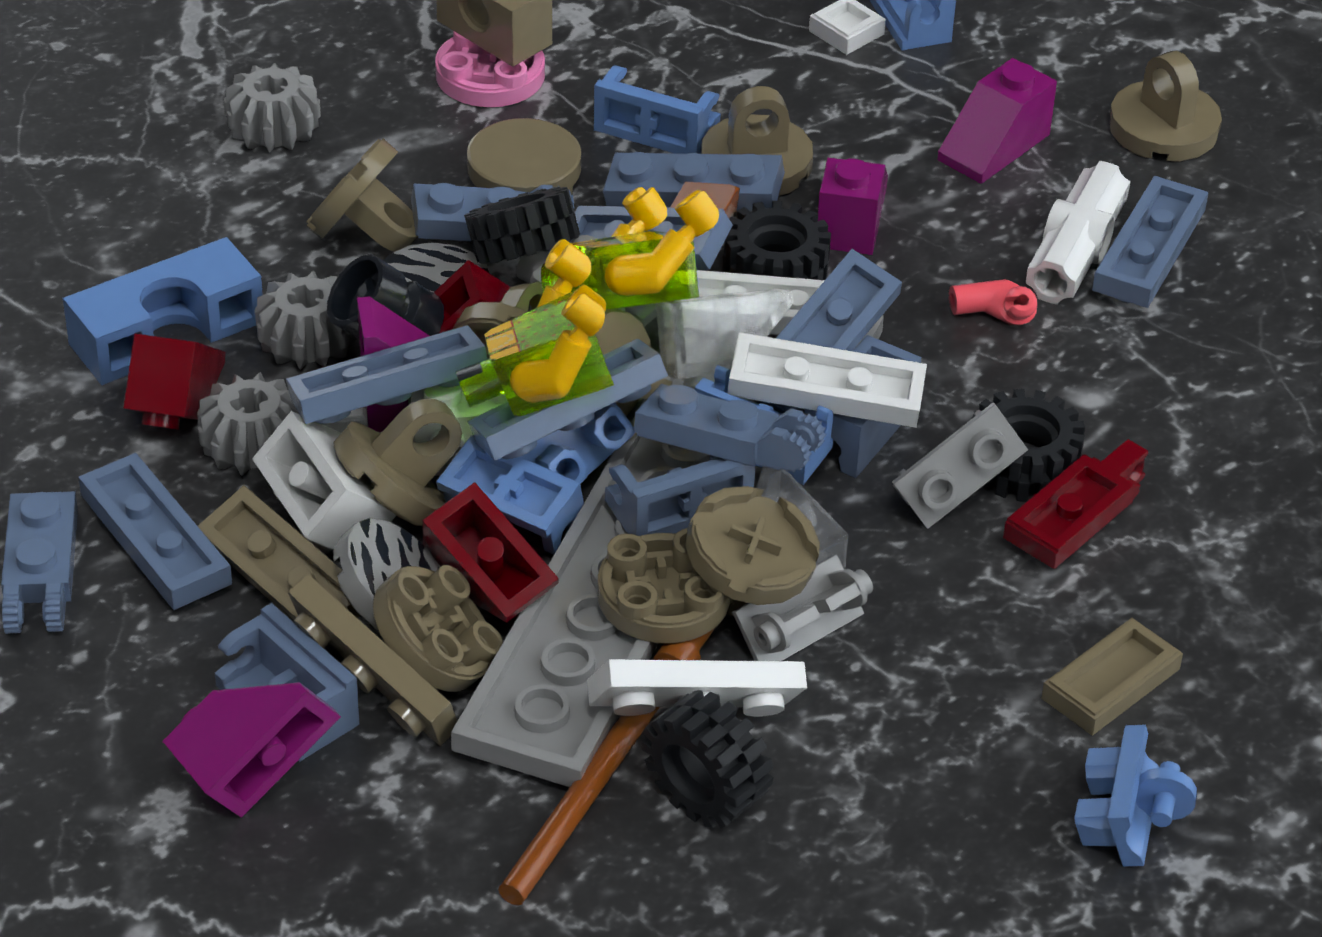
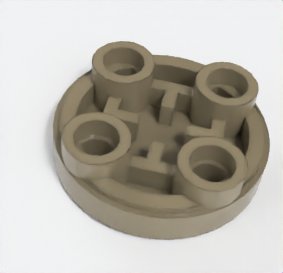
(524, 155)
(655, 591)
(435, 626)

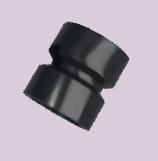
(388, 286)

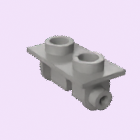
(959, 465)
(823, 606)

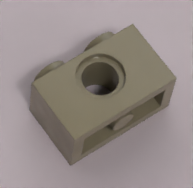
(502, 27)

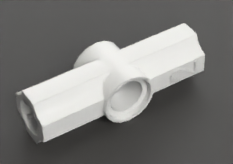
(1078, 232)

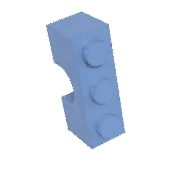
(199, 288)

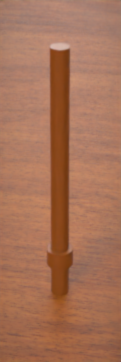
(584, 792)

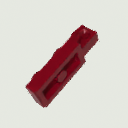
(1077, 504)

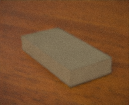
(1111, 676)

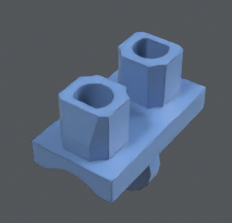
(583, 449)
(1139, 797)

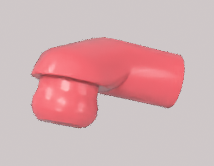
(996, 298)

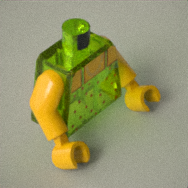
(647, 265)
(549, 350)

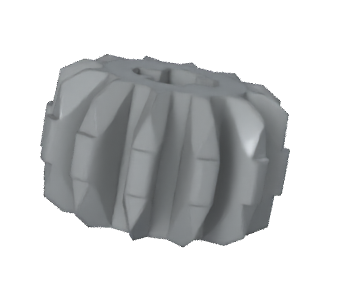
(272, 107)
(296, 324)
(241, 419)

